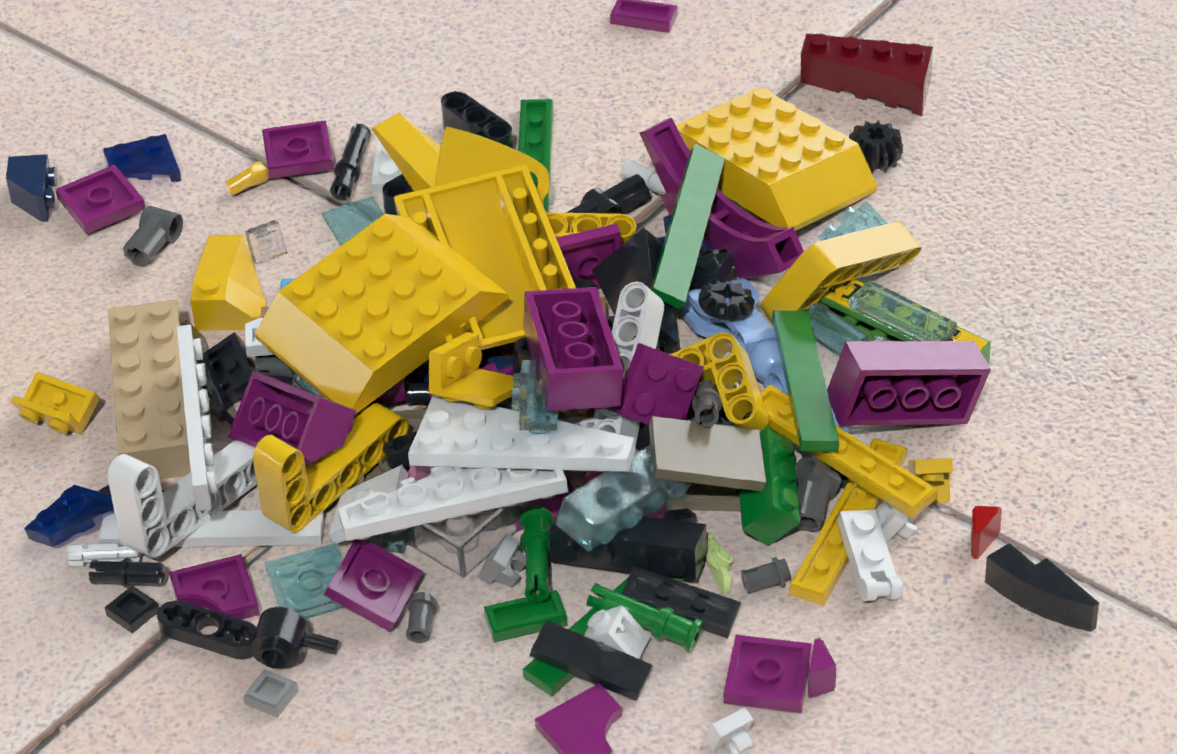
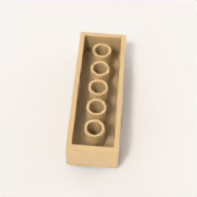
(149, 386)

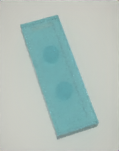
(901, 313)

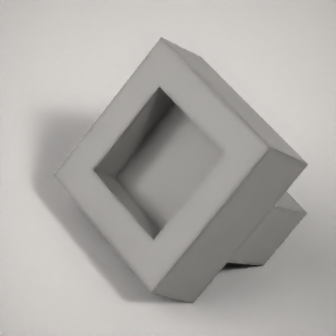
(501, 560)

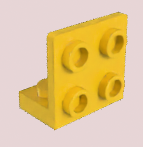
(457, 375)

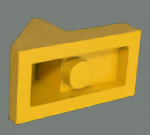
(934, 473)

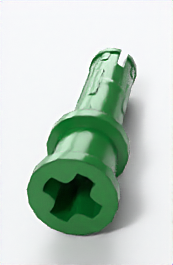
(535, 543)
(661, 622)

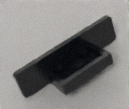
(226, 372)

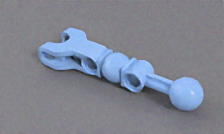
(751, 332)

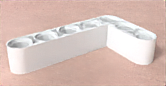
(629, 320)
(159, 520)

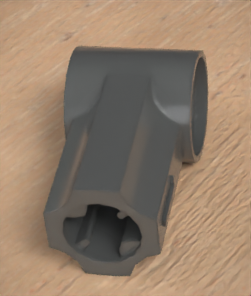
(154, 230)
(815, 486)

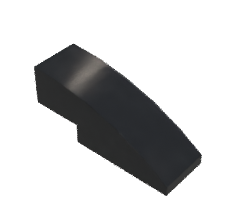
(1041, 588)

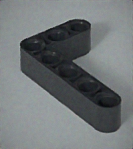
(461, 113)

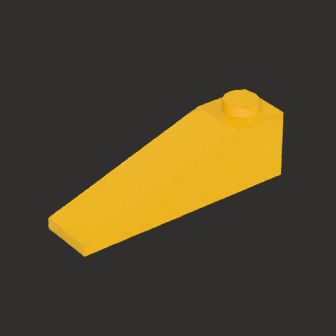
(410, 150)
(226, 286)

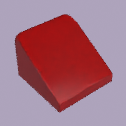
(984, 528)

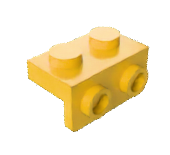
(57, 403)

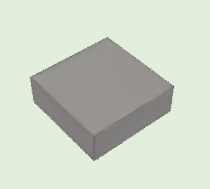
(270, 693)

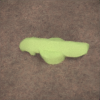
(719, 563)

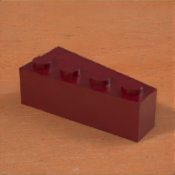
(869, 69)

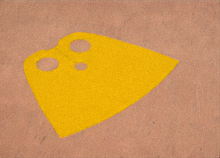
(471, 155)

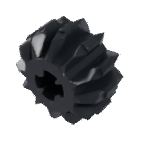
(879, 144)

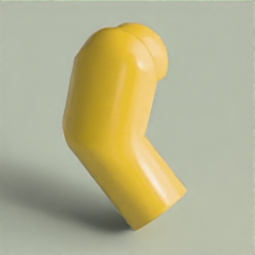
(252, 176)

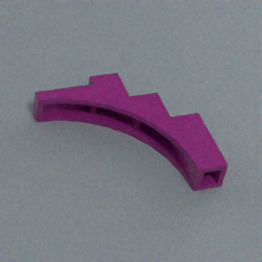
(754, 245)

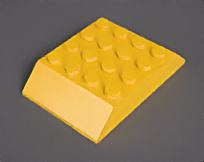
(780, 159)
(503, 233)
(375, 310)

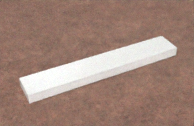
(233, 529)

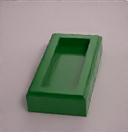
(523, 617)

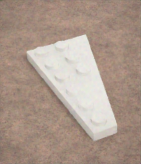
(197, 424)
(492, 438)
(447, 495)

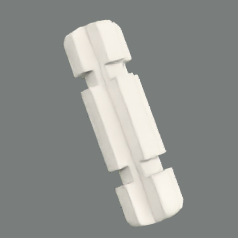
(78, 555)

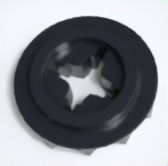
(713, 303)

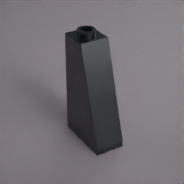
(636, 262)

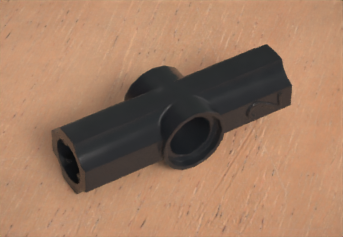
(615, 199)

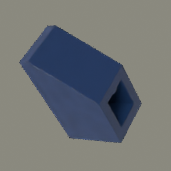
(31, 184)

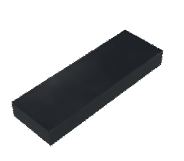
(686, 600)
(591, 660)

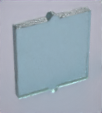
(352, 218)

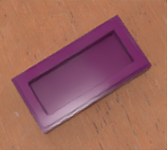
(644, 15)

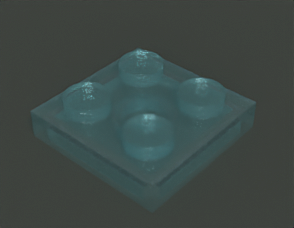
(303, 578)

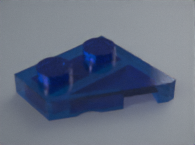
(144, 158)
(68, 515)

